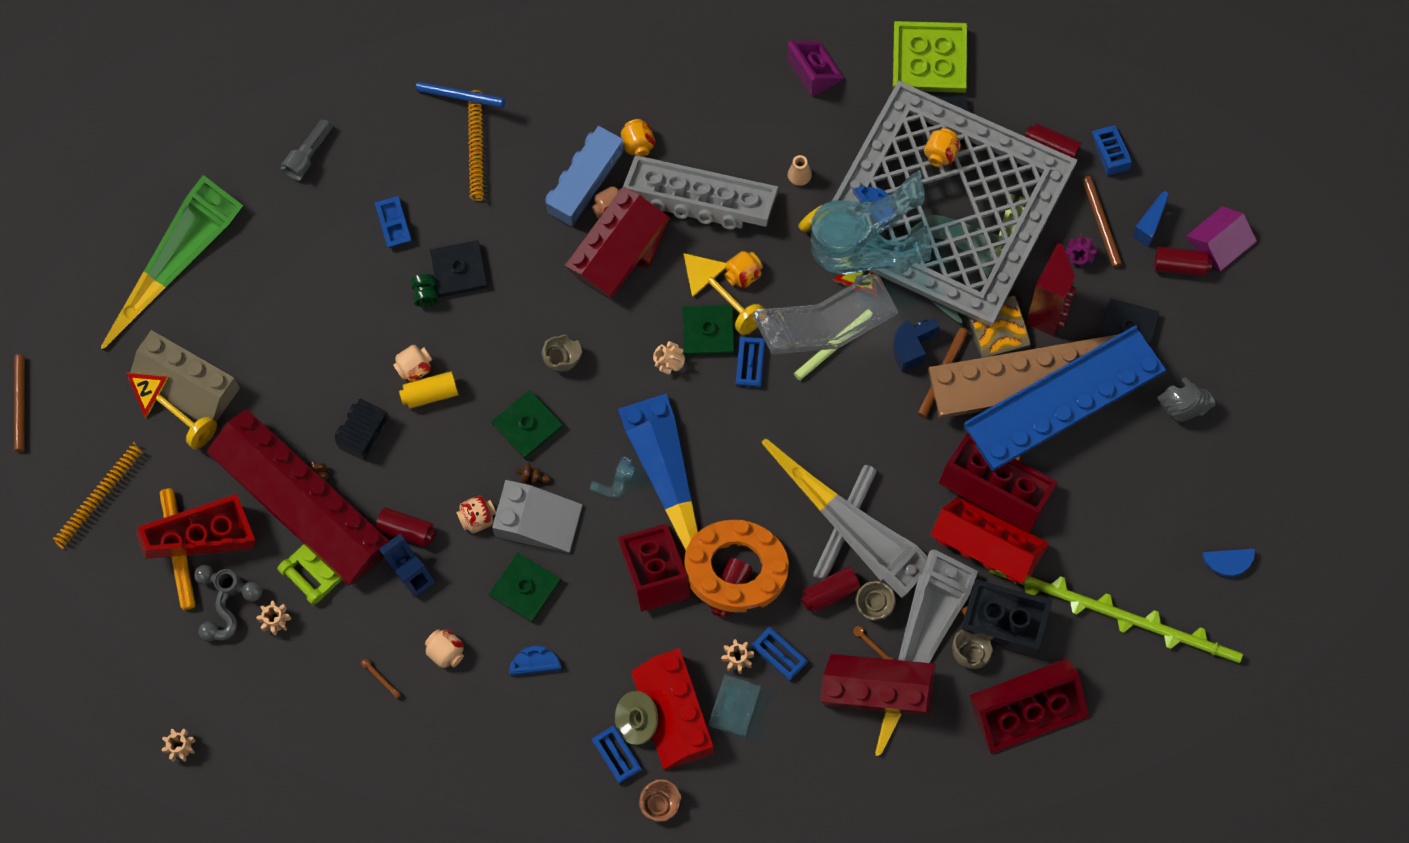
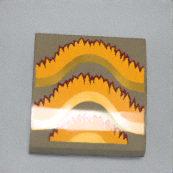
(1005, 335)

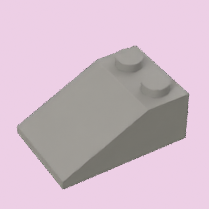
(536, 517)

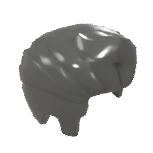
(1186, 402)

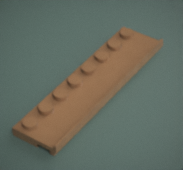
(987, 381)

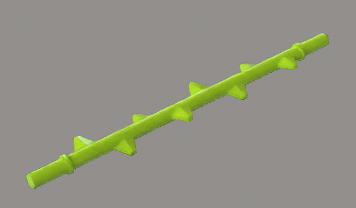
(1127, 619)

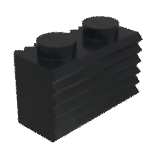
(361, 429)

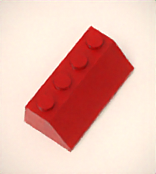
(989, 539)
(681, 728)

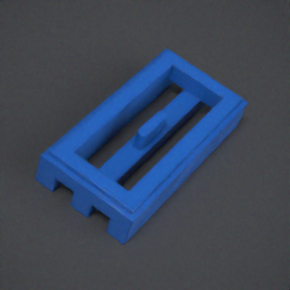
(748, 382)
(795, 668)
(627, 773)

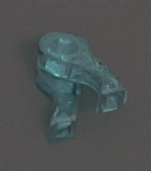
(848, 237)

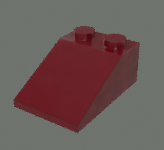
(654, 567)

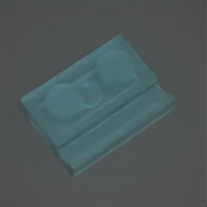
(734, 706)

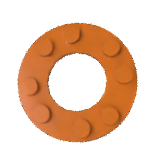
(736, 596)

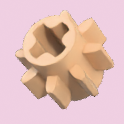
(669, 357)
(267, 614)
(742, 649)
(180, 752)

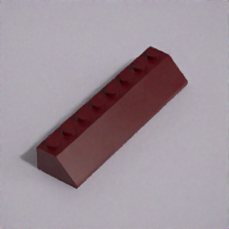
(297, 497)

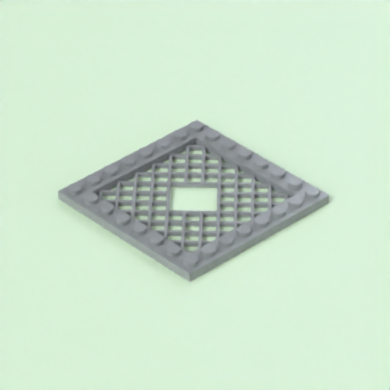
(1053, 165)

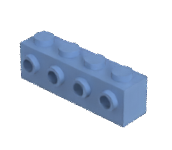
(584, 176)

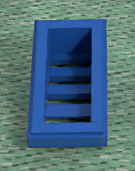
(1117, 166)
(1148, 224)

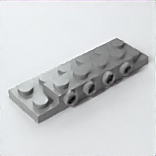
(701, 193)

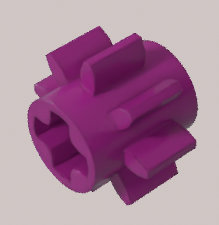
(1076, 246)

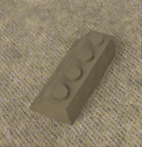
(192, 383)

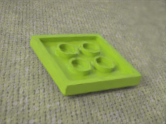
(930, 56)

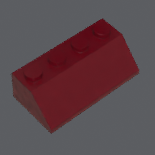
(617, 242)
(1053, 294)
(1009, 492)
(878, 685)
(1029, 705)

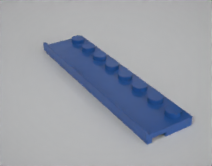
(1064, 398)

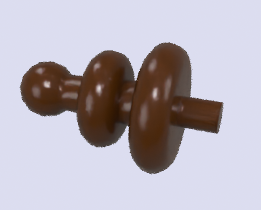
(320, 469)
(533, 475)

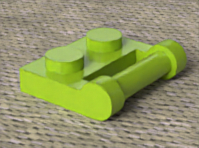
(315, 568)

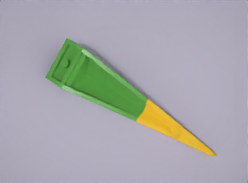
(197, 223)

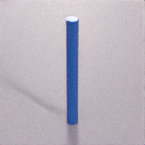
(461, 94)

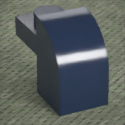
(907, 342)
(406, 566)

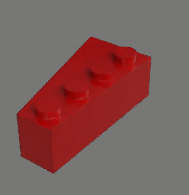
(200, 530)

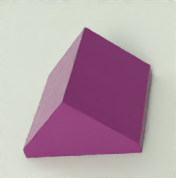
(813, 65)
(1223, 236)

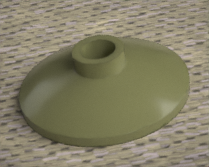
(636, 717)

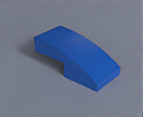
(393, 221)

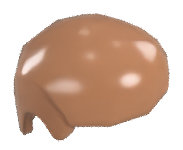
(659, 800)

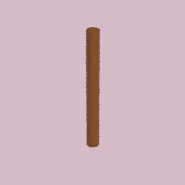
(1101, 221)
(949, 358)
(19, 403)

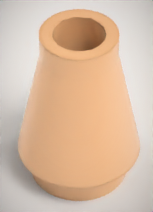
(799, 171)

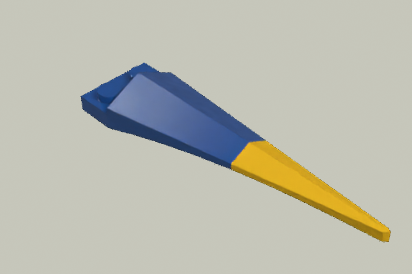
(656, 442)

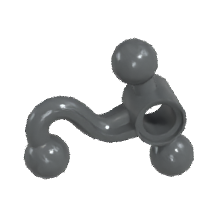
(250, 591)

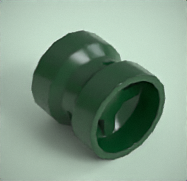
(424, 290)

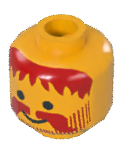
(638, 137)
(942, 147)
(743, 269)

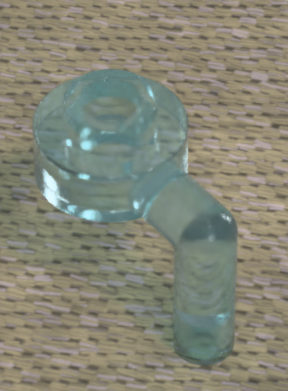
(624, 471)

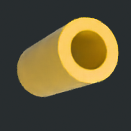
(428, 390)

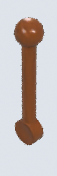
(859, 632)
(366, 664)

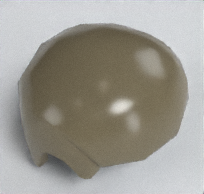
(561, 353)
(875, 600)
(971, 650)

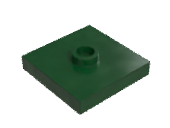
(707, 330)
(527, 424)
(524, 587)

